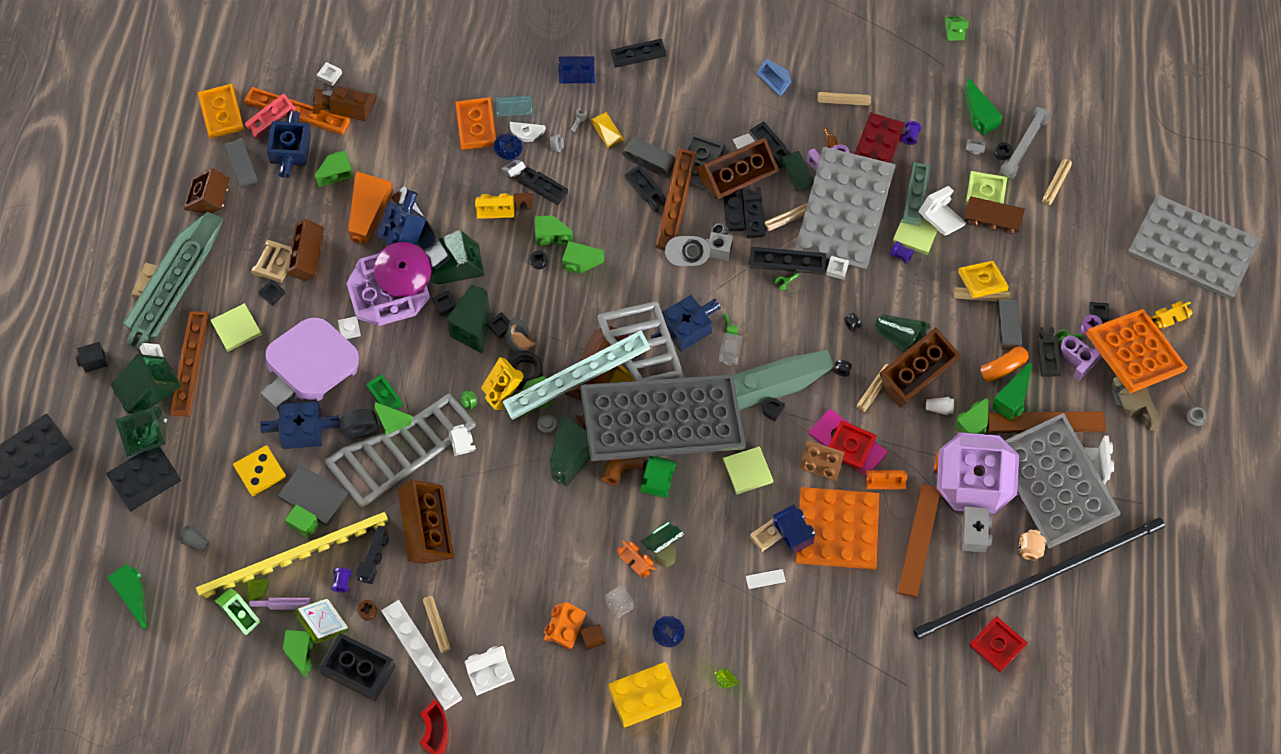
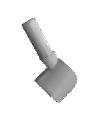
(579, 118)

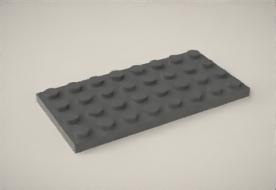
(662, 417)

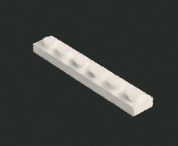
(421, 655)

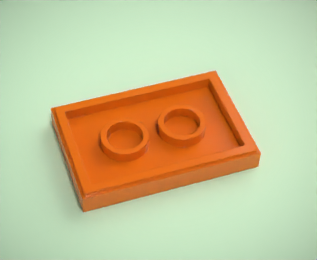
(475, 123)

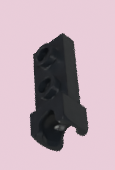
(753, 214)
(367, 570)

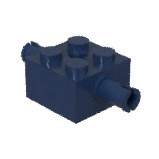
(289, 143)
(401, 221)
(688, 321)
(300, 425)

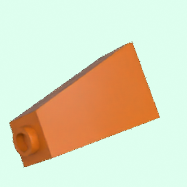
(368, 205)

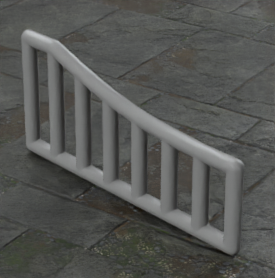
(664, 339)
(409, 468)

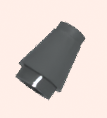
(193, 538)

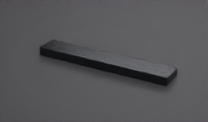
(428, 239)

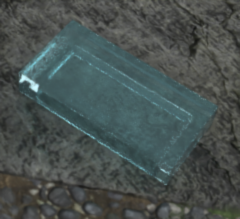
(514, 105)

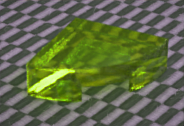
(257, 589)

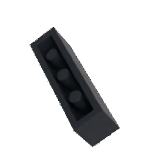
(787, 260)

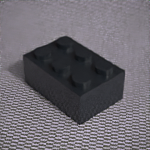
(143, 477)
(357, 667)

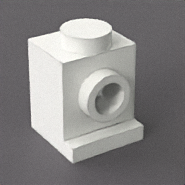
(461, 440)

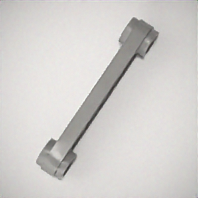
(1010, 168)

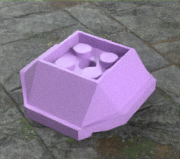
(373, 304)
(960, 484)

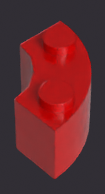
(436, 731)

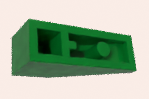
(982, 112)
(1011, 398)
(130, 589)

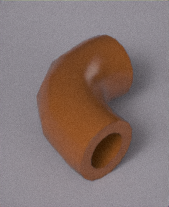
(614, 469)

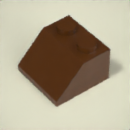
(351, 102)
(207, 192)

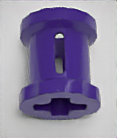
(911, 132)
(902, 252)
(341, 580)

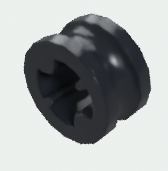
(1003, 145)
(538, 265)
(852, 322)
(842, 368)

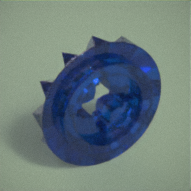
(510, 153)
(663, 638)

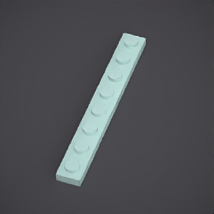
(576, 375)

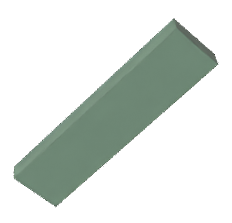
(916, 193)

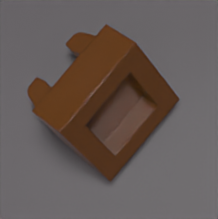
(320, 101)
(520, 197)

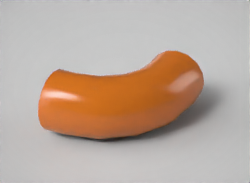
(1005, 364)

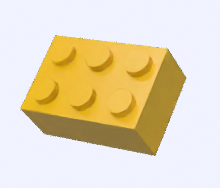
(644, 694)

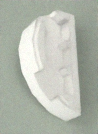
(526, 132)

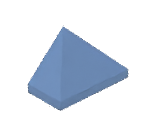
(775, 76)

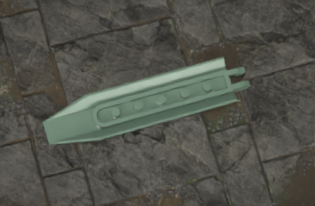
(171, 279)
(780, 378)

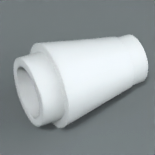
(941, 405)

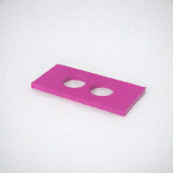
(829, 423)

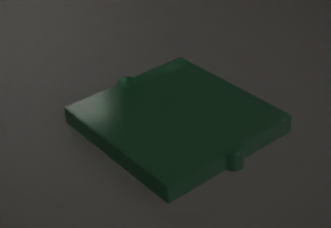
(662, 537)

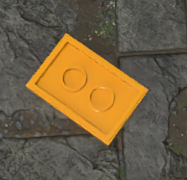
(220, 111)

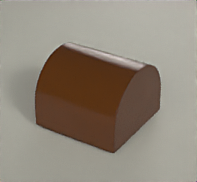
(593, 637)

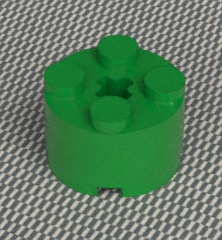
(658, 476)

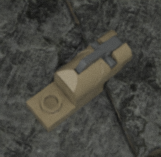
(1136, 404)

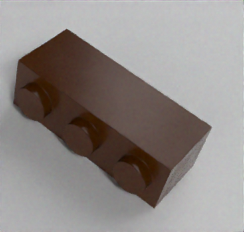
(994, 215)
(305, 250)

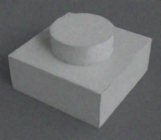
(975, 146)
(514, 168)

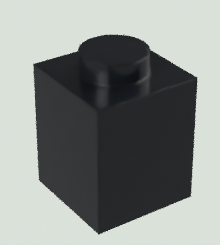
(91, 357)

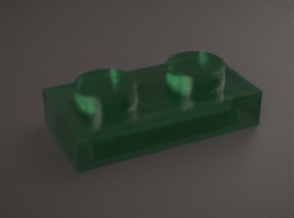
(797, 171)

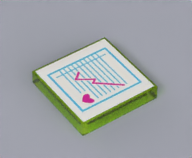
(321, 620)

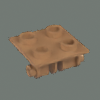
(821, 460)

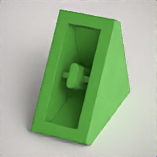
(392, 419)

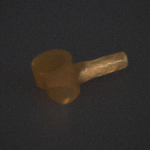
(830, 140)

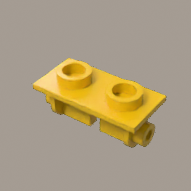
(1179, 311)

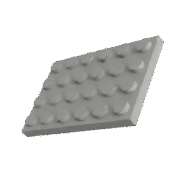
(845, 206)
(1194, 247)
(1060, 482)

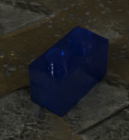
(576, 69)
(794, 529)

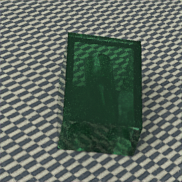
(464, 260)
(470, 318)
(144, 383)
(142, 430)
(569, 452)

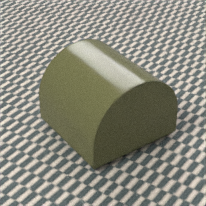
(666, 556)

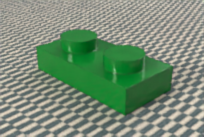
(384, 393)

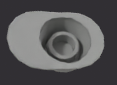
(687, 251)

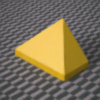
(607, 130)

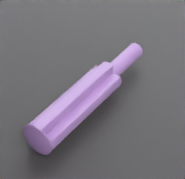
(281, 603)

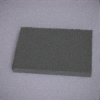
(706, 151)
(314, 494)

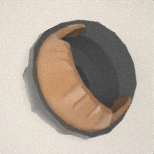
(518, 336)

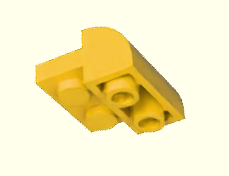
(495, 206)
(501, 383)

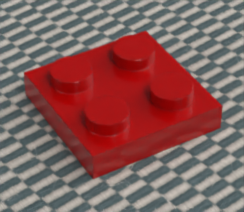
(854, 442)
(998, 644)

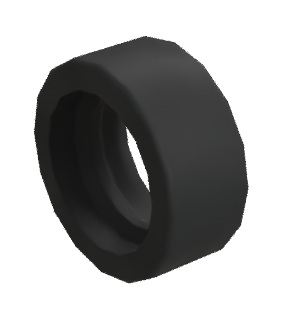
(526, 356)
(359, 423)

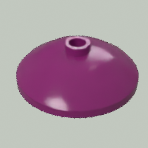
(403, 281)

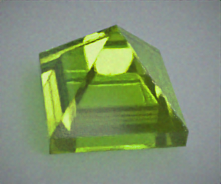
(726, 678)

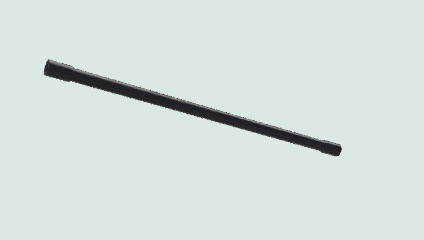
(930, 627)

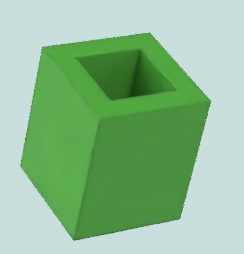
(302, 521)

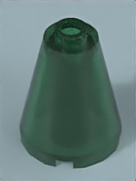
(901, 331)

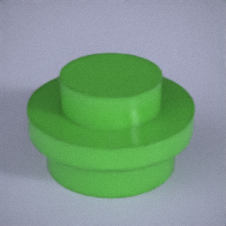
(468, 399)

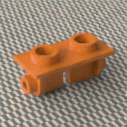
(886, 479)
(630, 553)

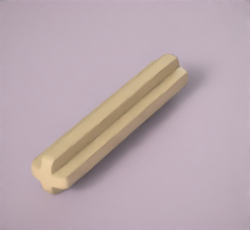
(843, 98)
(1057, 181)
(785, 218)
(963, 293)
(871, 392)
(436, 624)

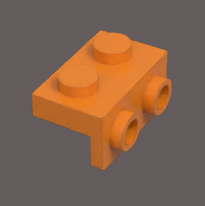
(564, 625)

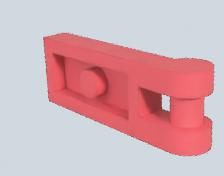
(273, 112)

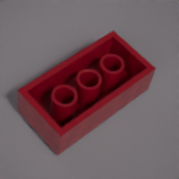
(880, 138)

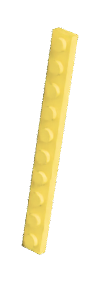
(284, 559)

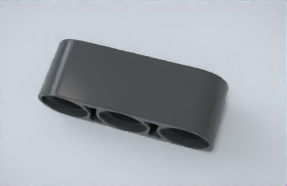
(649, 157)
(241, 163)
(1009, 324)

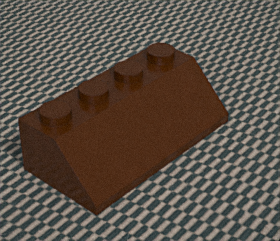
(738, 168)
(596, 344)
(918, 367)
(425, 522)

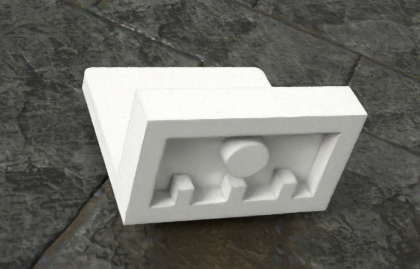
(939, 214)
(1101, 458)
(489, 670)

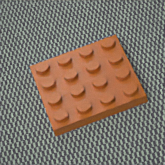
(1136, 350)
(843, 528)

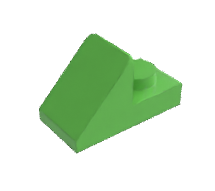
(956, 27)

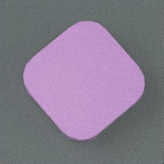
(312, 358)

